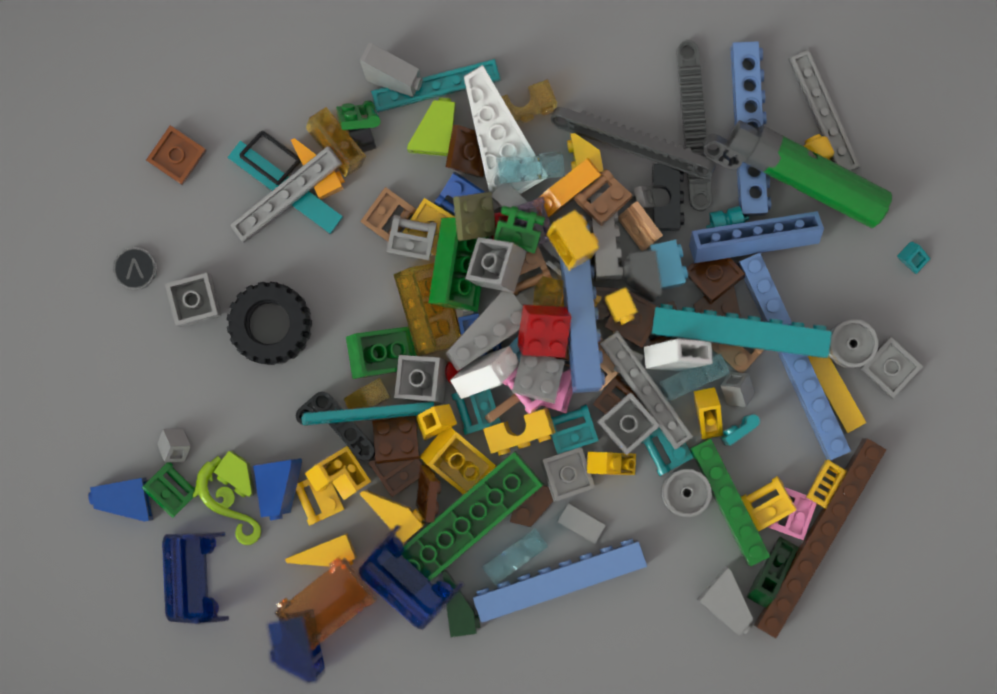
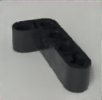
(340, 428)

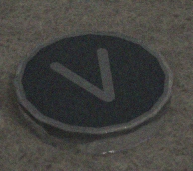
(134, 268)

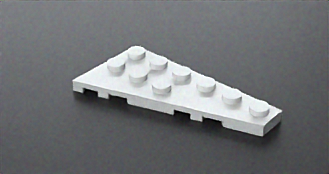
(495, 129)

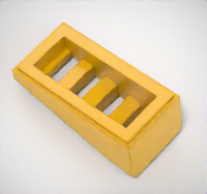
(827, 465)

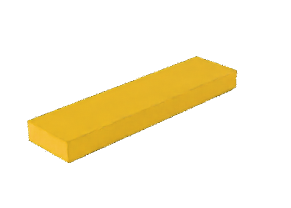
(837, 393)

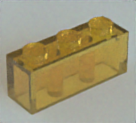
(328, 132)

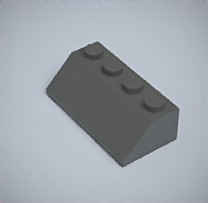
(643, 274)

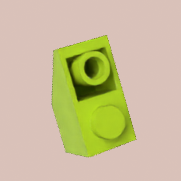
(237, 472)

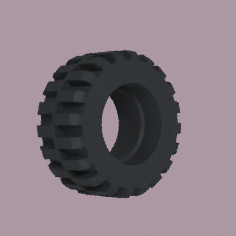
(241, 314)

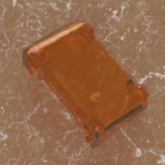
(328, 601)

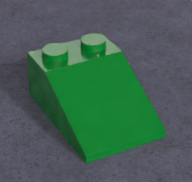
(378, 351)

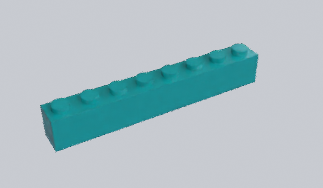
(741, 332)

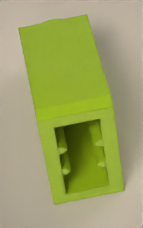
(435, 129)

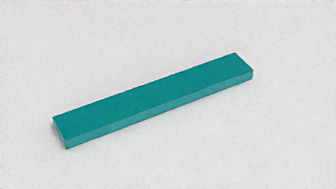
(432, 87)
(308, 204)
(365, 413)

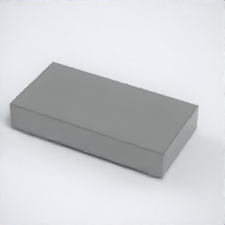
(581, 523)

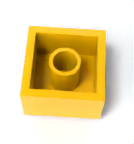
(573, 240)

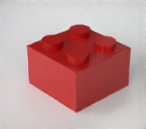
(544, 330)

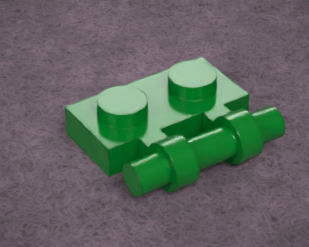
(522, 236)

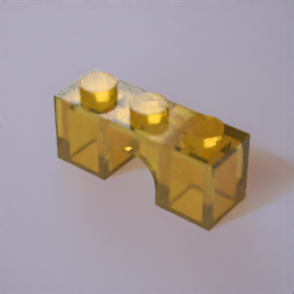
(541, 101)

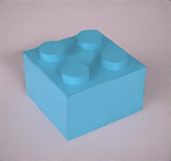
(669, 264)

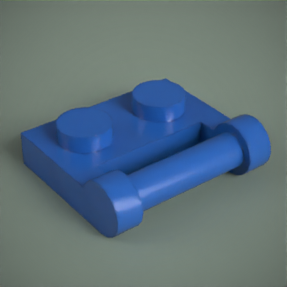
(456, 186)

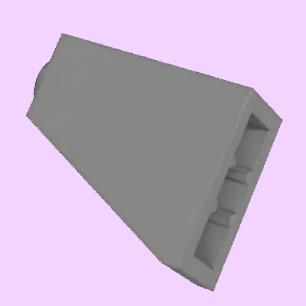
(390, 71)
(727, 602)

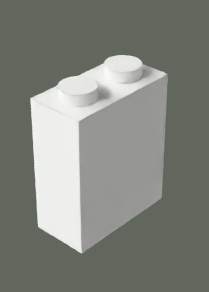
(678, 355)
(485, 372)

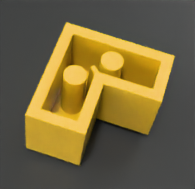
(342, 471)

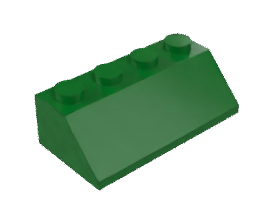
(450, 269)

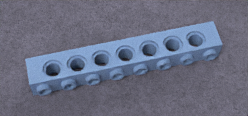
(739, 53)

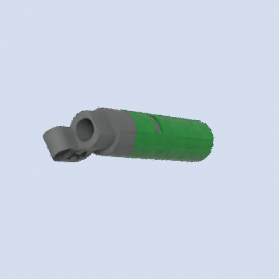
(801, 170)

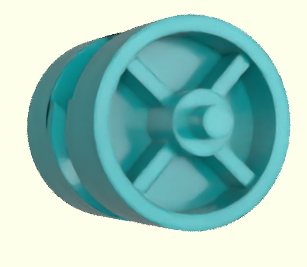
(733, 216)

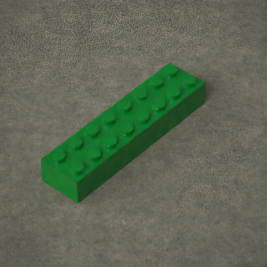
(472, 516)

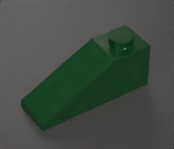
(772, 573)
(460, 612)

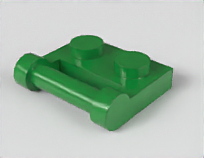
(350, 116)
(165, 493)

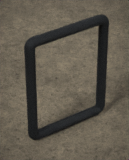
(256, 138)

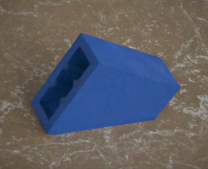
(277, 487)
(123, 499)

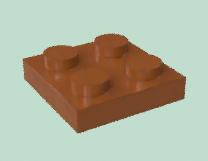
(176, 155)

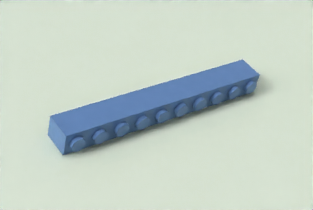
(797, 366)

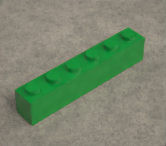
(729, 502)

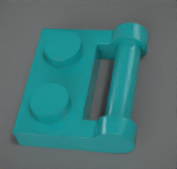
(483, 404)
(735, 432)
(574, 436)
(676, 456)

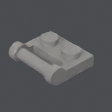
(411, 245)

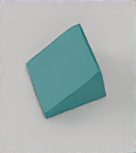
(914, 257)

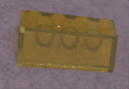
(430, 325)

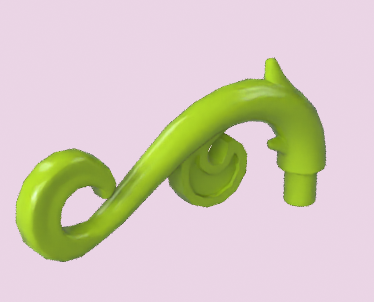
(201, 489)

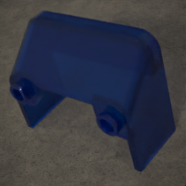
(186, 578)
(403, 584)
(292, 650)

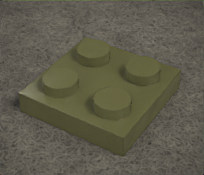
(474, 216)

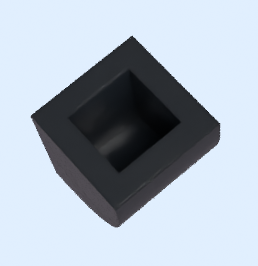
(363, 138)

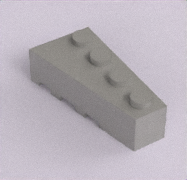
(608, 256)
(493, 326)

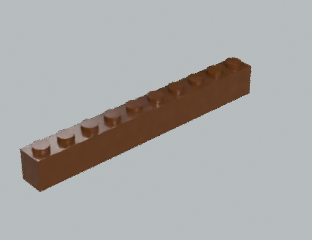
(821, 536)

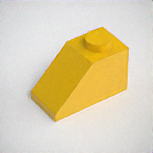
(708, 413)

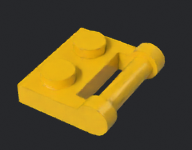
(327, 500)
(772, 510)

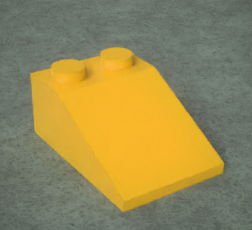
(457, 460)
(395, 513)

